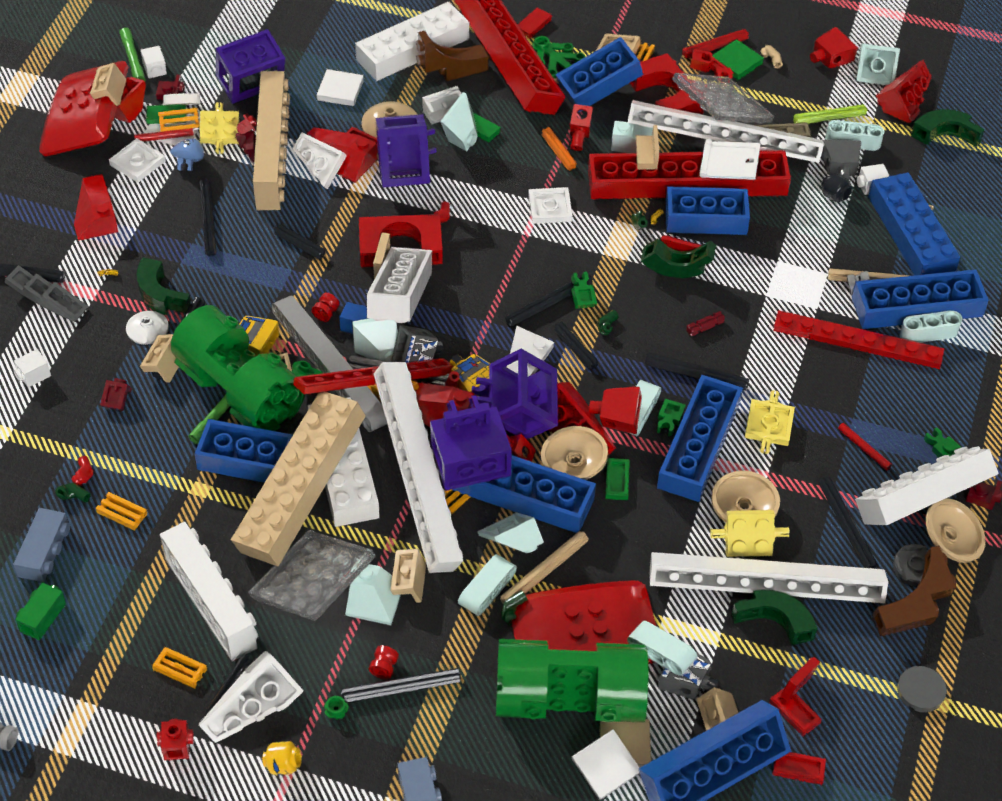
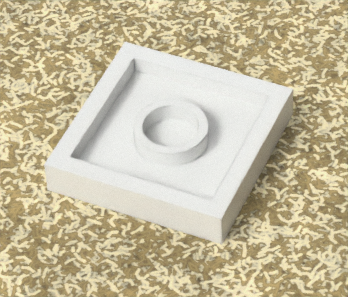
(340, 87)
(137, 160)
(550, 205)
(606, 764)

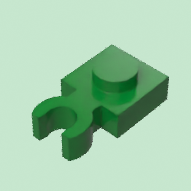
(583, 294)
(670, 415)
(941, 445)

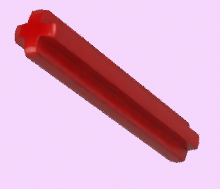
(716, 43)

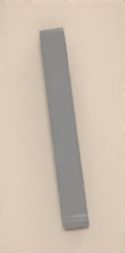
(326, 357)

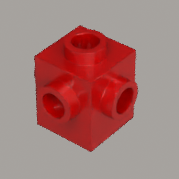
(175, 739)

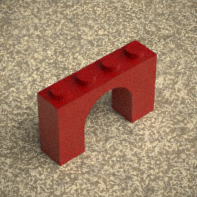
(661, 72)
(422, 228)

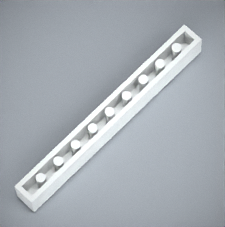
(725, 131)
(418, 468)
(752, 575)

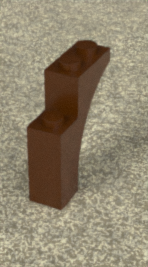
(450, 62)
(918, 607)

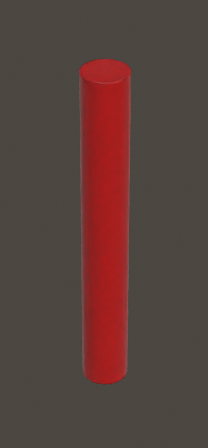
(165, 134)
(863, 445)

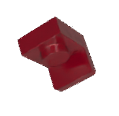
(168, 87)
(248, 142)
(115, 394)
(985, 494)

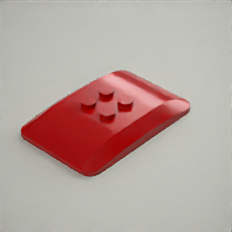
(75, 117)
(584, 615)

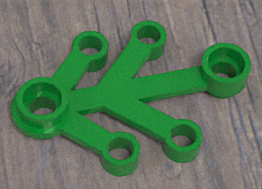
(542, 45)

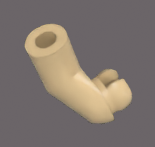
(774, 54)

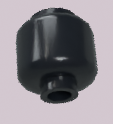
(836, 187)

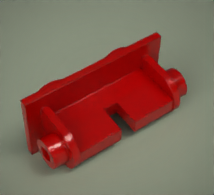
(247, 124)

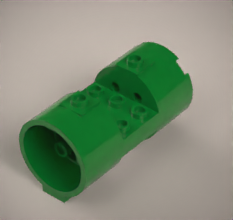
(215, 351)
(601, 681)

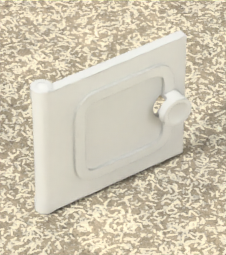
(729, 160)

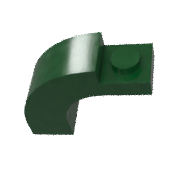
(947, 123)
(676, 263)
(159, 299)
(780, 608)

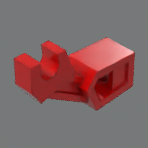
(705, 62)

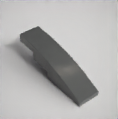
(46, 294)

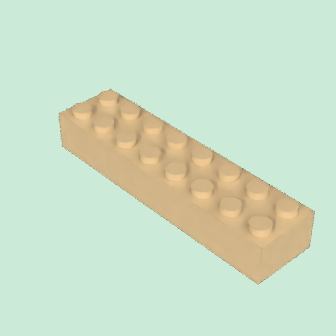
(271, 140)
(298, 478)

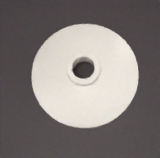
(146, 326)

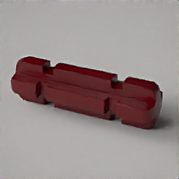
(705, 323)

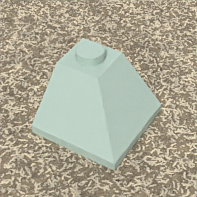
(877, 64)
(460, 124)
(625, 136)
(375, 338)
(516, 532)
(372, 597)

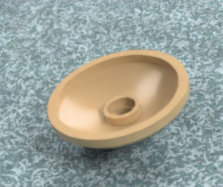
(383, 109)
(575, 445)
(746, 491)
(955, 530)

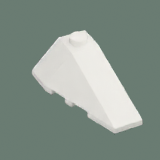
(255, 694)

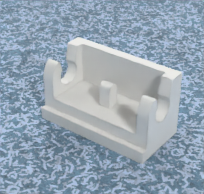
(438, 104)

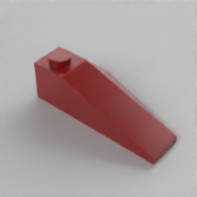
(905, 93)
(131, 100)
(359, 150)
(94, 210)
(434, 399)
(575, 412)

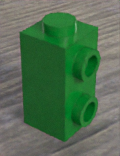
(40, 610)

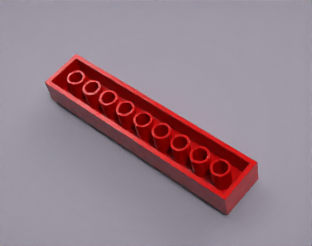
(513, 55)
(618, 177)

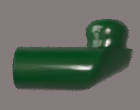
(639, 220)
(605, 321)
(72, 491)
(510, 606)

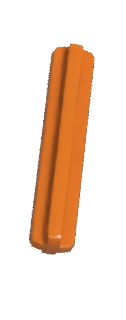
(559, 149)

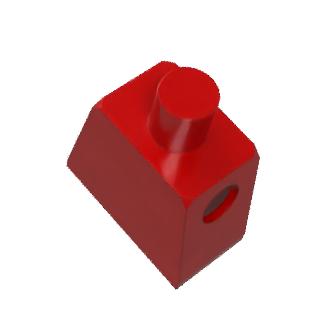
(834, 49)
(619, 408)

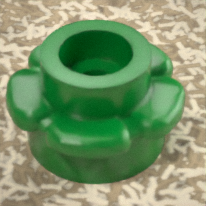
(336, 701)

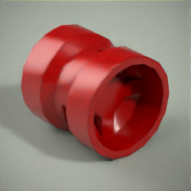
(323, 309)
(384, 660)

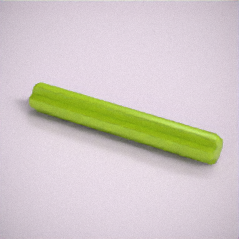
(830, 114)

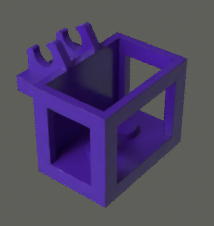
(246, 58)
(403, 150)
(523, 402)
(470, 445)

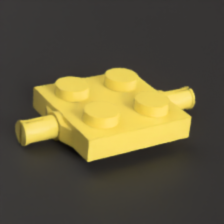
(218, 127)
(769, 422)
(749, 533)

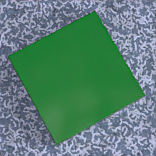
(738, 58)

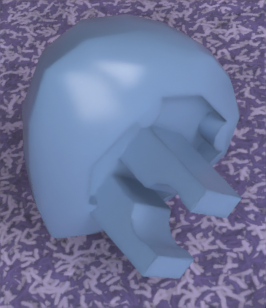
(188, 150)

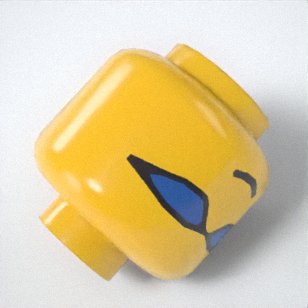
(282, 758)

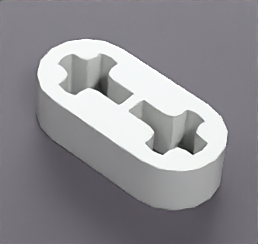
(182, 99)

